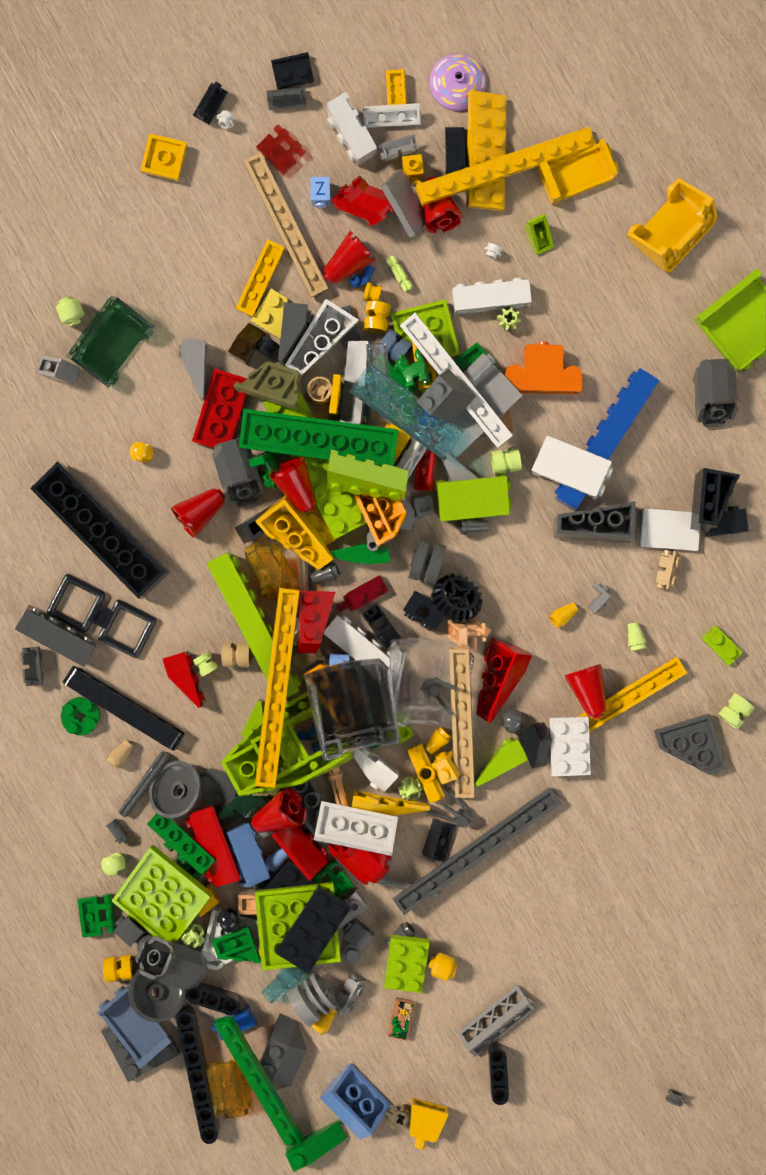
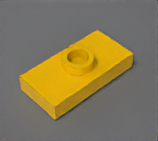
(396, 87)

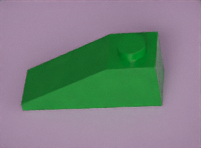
(315, 1145)

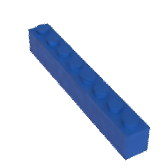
(613, 427)

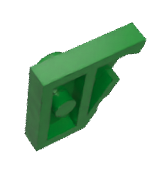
(237, 946)

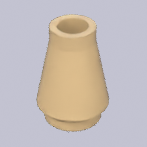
(120, 754)

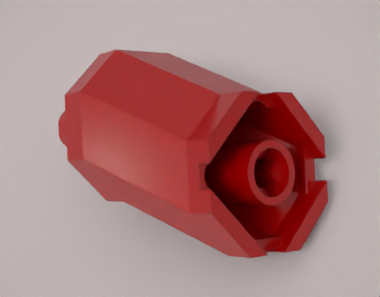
(362, 201)
(363, 864)

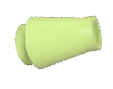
(636, 639)

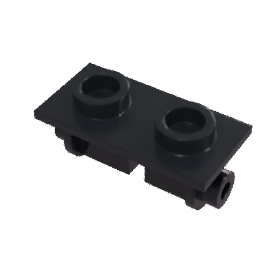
(210, 103)

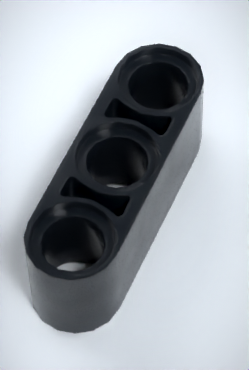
(220, 1005)
(498, 1082)

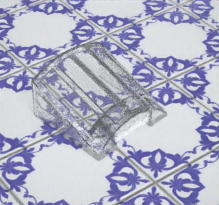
(410, 665)

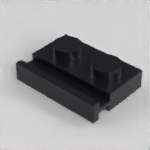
(292, 71)

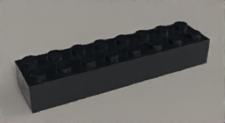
(99, 530)

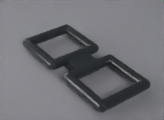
(101, 616)

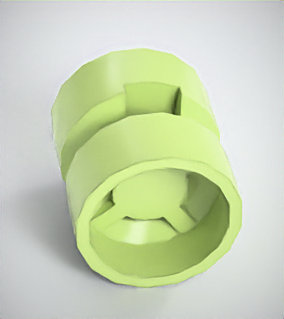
(505, 461)
(736, 711)

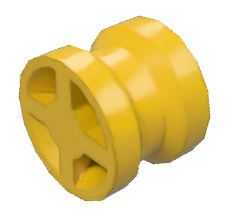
(372, 293)

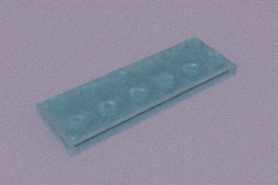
(403, 411)

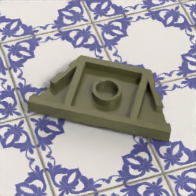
(273, 384)

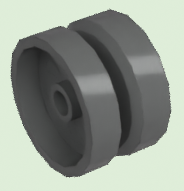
(426, 561)

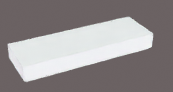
(392, 115)

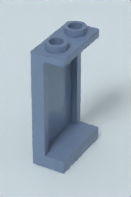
(138, 1036)

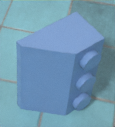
(246, 854)
(355, 1102)

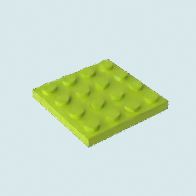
(161, 896)
(276, 914)

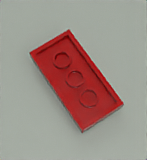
(220, 410)

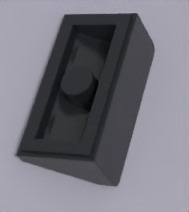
(438, 839)

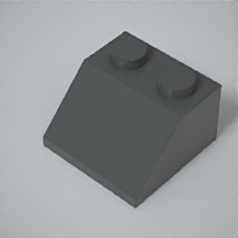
(446, 397)

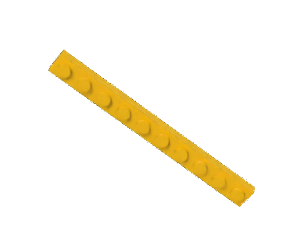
(504, 166)
(277, 688)

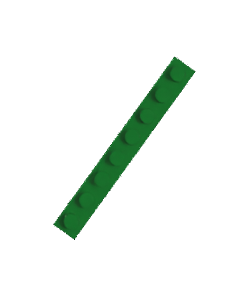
(258, 1080)

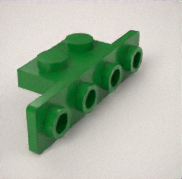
(179, 841)

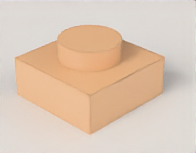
(246, 904)

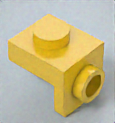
(444, 767)

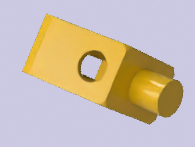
(426, 1121)

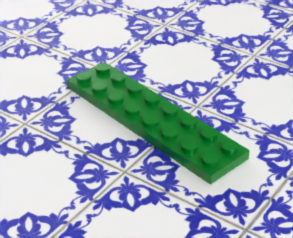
(316, 437)

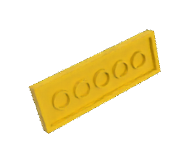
(485, 142)

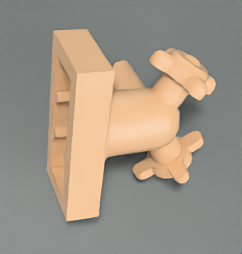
(460, 632)

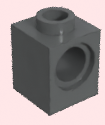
(128, 929)
(358, 934)

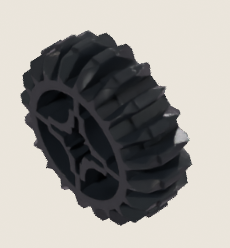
(459, 594)

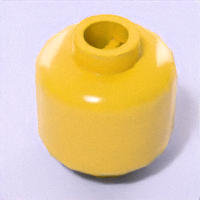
(443, 966)

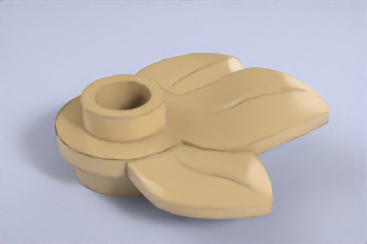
(304, 660)

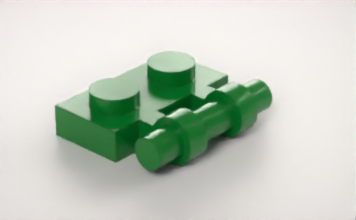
(340, 880)
(90, 915)

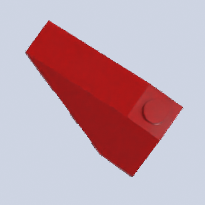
(502, 673)

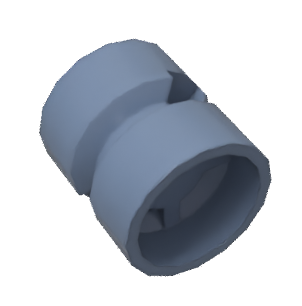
(395, 345)

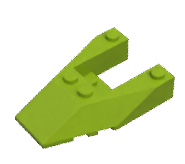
(294, 763)

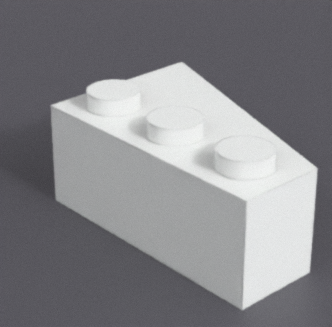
(350, 130)

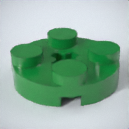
(74, 725)

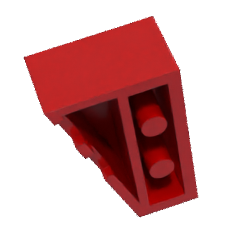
(311, 619)

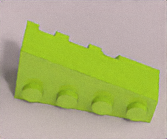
(365, 477)

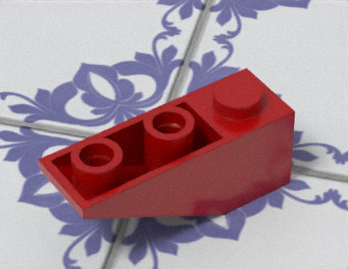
(181, 674)

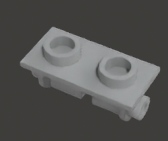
(398, 148)
(354, 989)

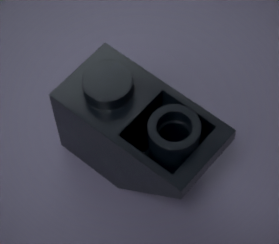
(380, 625)

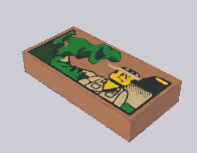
(401, 1018)

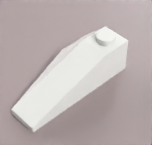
(375, 768)

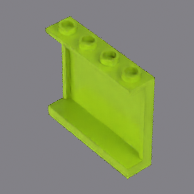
(738, 322)

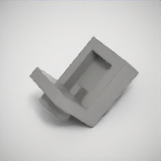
(598, 603)

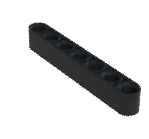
(123, 708)
(197, 1065)

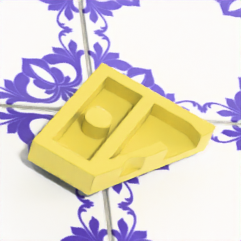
(270, 313)

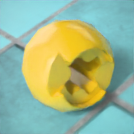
(141, 452)

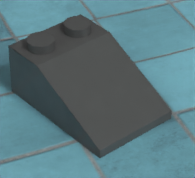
(294, 325)

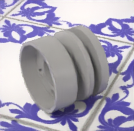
(312, 999)

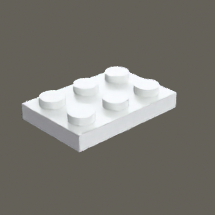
(569, 746)

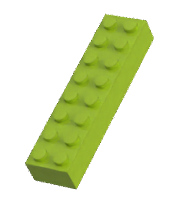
(337, 508)
(248, 614)

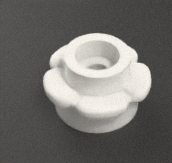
(226, 119)
(493, 250)

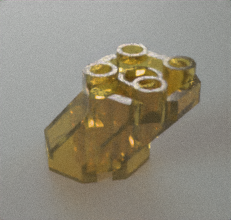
(271, 569)
(229, 1090)

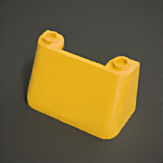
(675, 226)

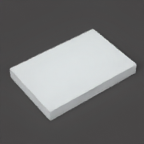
(668, 530)

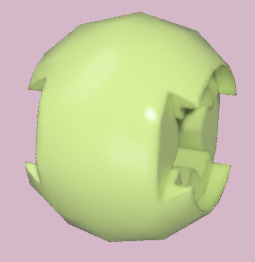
(112, 864)

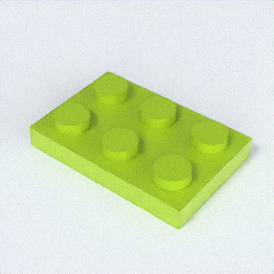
(406, 963)

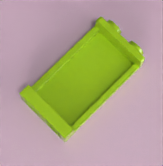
(473, 498)

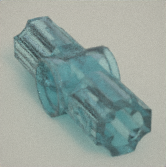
(285, 980)

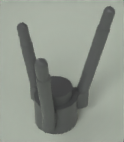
(432, 688)
(462, 817)

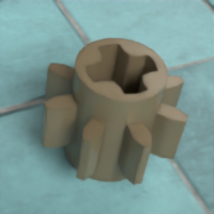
(397, 1116)

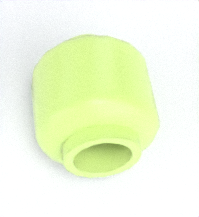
(70, 311)

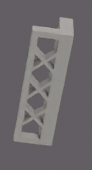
(500, 1026)

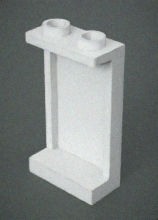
(572, 467)

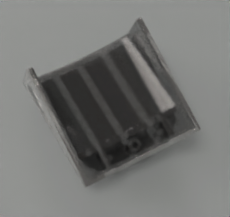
(352, 706)

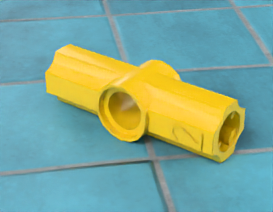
(430, 784)

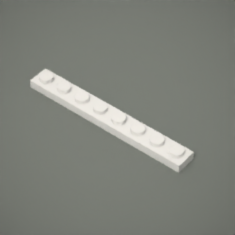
(441, 362)

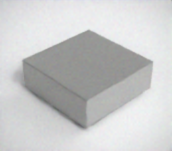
(424, 506)

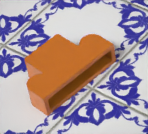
(544, 371)

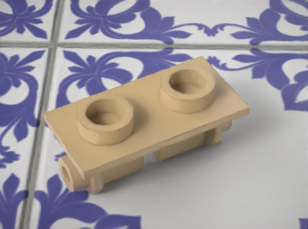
(668, 577)

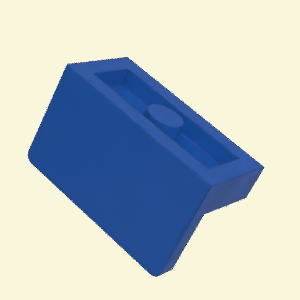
(244, 1019)

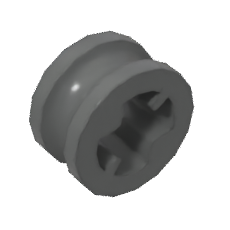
(675, 1097)

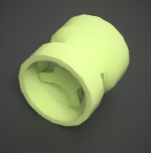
(205, 663)

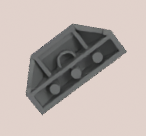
(283, 1052)

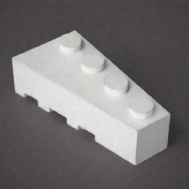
(321, 336)

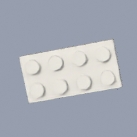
(356, 828)

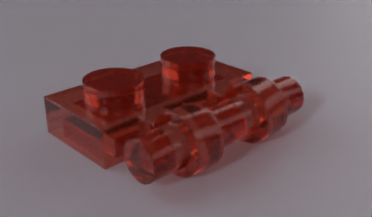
(276, 154)

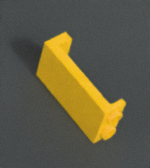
(578, 172)

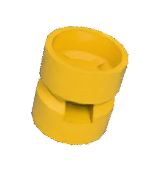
(376, 318)
(119, 968)

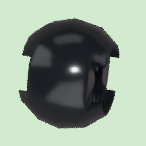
(229, 920)

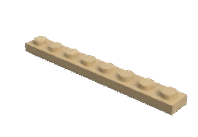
(286, 225)
(462, 721)

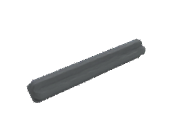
(144, 783)

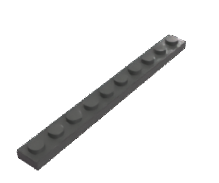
(476, 851)

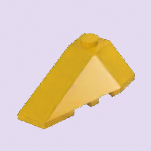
(295, 532)
(386, 804)

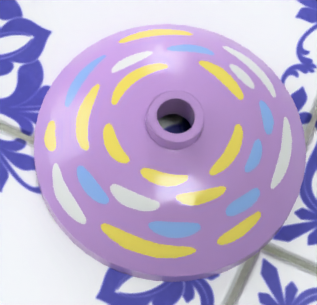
(449, 90)

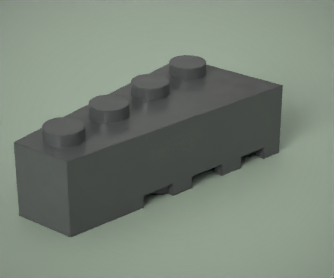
(606, 524)
(55, 635)

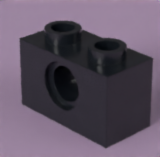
(415, 603)

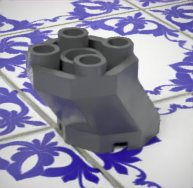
(715, 392)
(238, 479)
(171, 963)

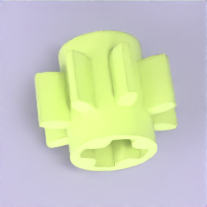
(514, 319)
(410, 788)
(193, 936)

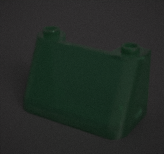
(109, 340)

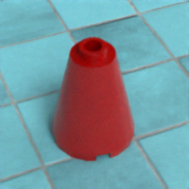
(442, 214)
(347, 259)
(295, 483)
(198, 510)
(589, 690)
(280, 812)

